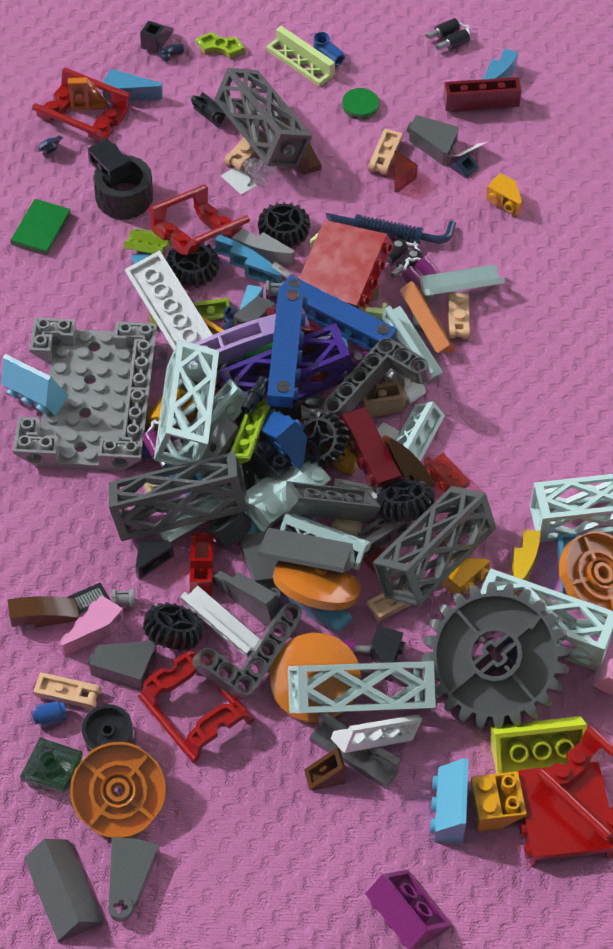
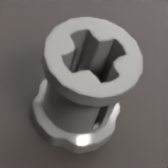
(272, 289)
(124, 598)

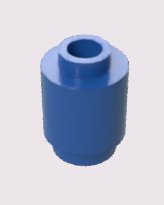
(49, 714)

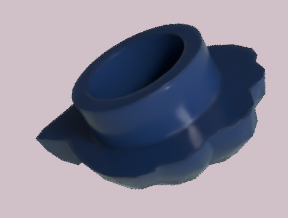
(49, 145)

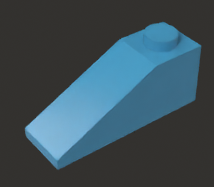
(138, 87)

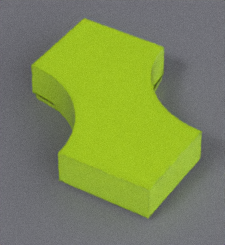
(212, 43)

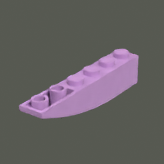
(243, 338)

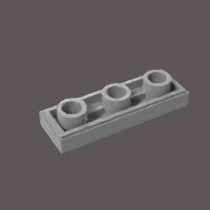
(220, 440)

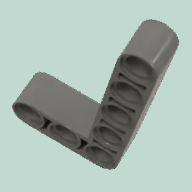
(397, 358)
(256, 656)

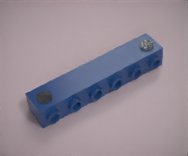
(353, 323)
(285, 346)

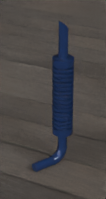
(393, 229)

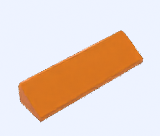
(427, 318)

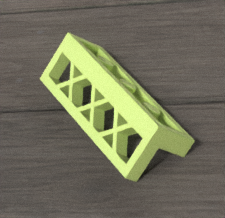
(306, 55)

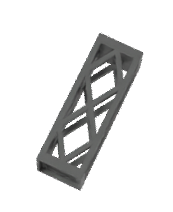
(293, 137)
(180, 484)
(466, 510)

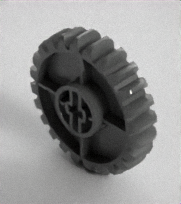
(514, 621)

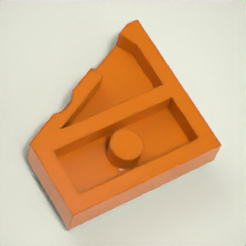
(84, 95)

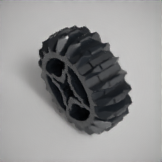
(283, 220)
(194, 267)
(327, 449)
(405, 500)
(173, 626)

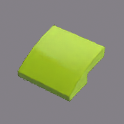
(145, 241)

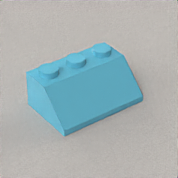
(32, 386)
(450, 802)

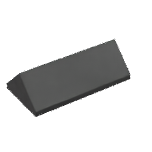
(330, 502)
(307, 550)
(62, 888)

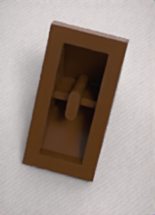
(326, 771)

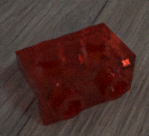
(445, 473)

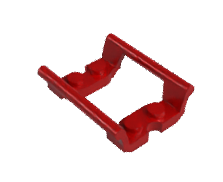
(102, 126)
(207, 214)
(206, 727)
(564, 774)

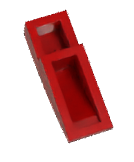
(201, 562)

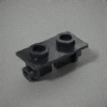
(208, 108)

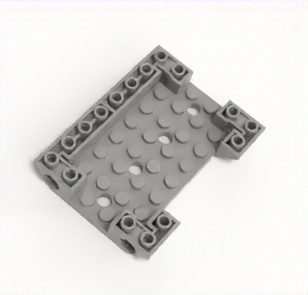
(114, 400)

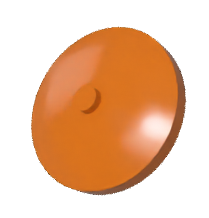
(317, 586)
(311, 650)

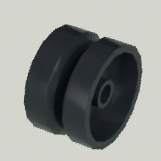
(107, 725)

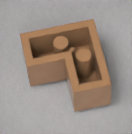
(384, 399)

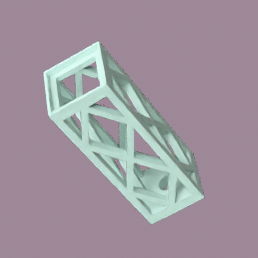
(203, 372)
(543, 500)
(597, 625)
(301, 689)

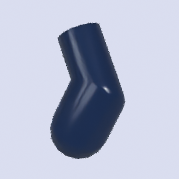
(228, 316)

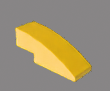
(525, 557)

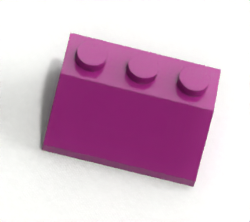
(407, 909)

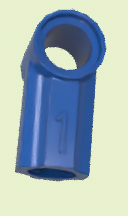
(323, 44)

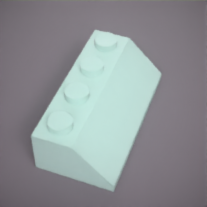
(268, 497)

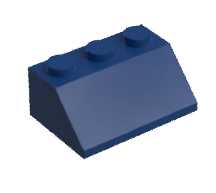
(285, 436)

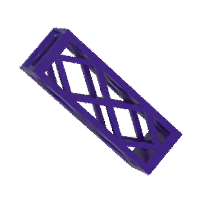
(309, 364)

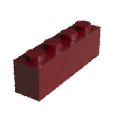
(482, 94)
(370, 450)

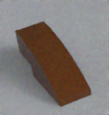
(407, 462)
(42, 610)

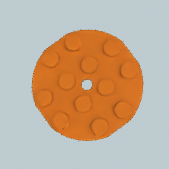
(588, 569)
(94, 786)

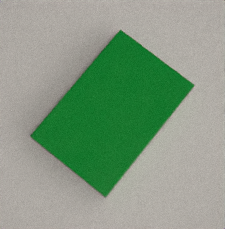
(40, 226)

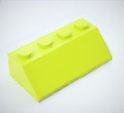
(535, 743)

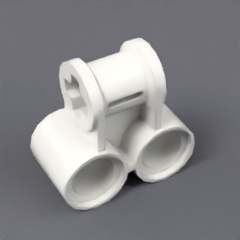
(411, 389)

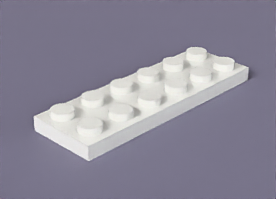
(167, 300)

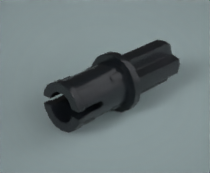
(255, 395)

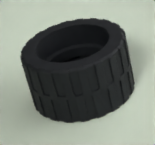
(130, 202)

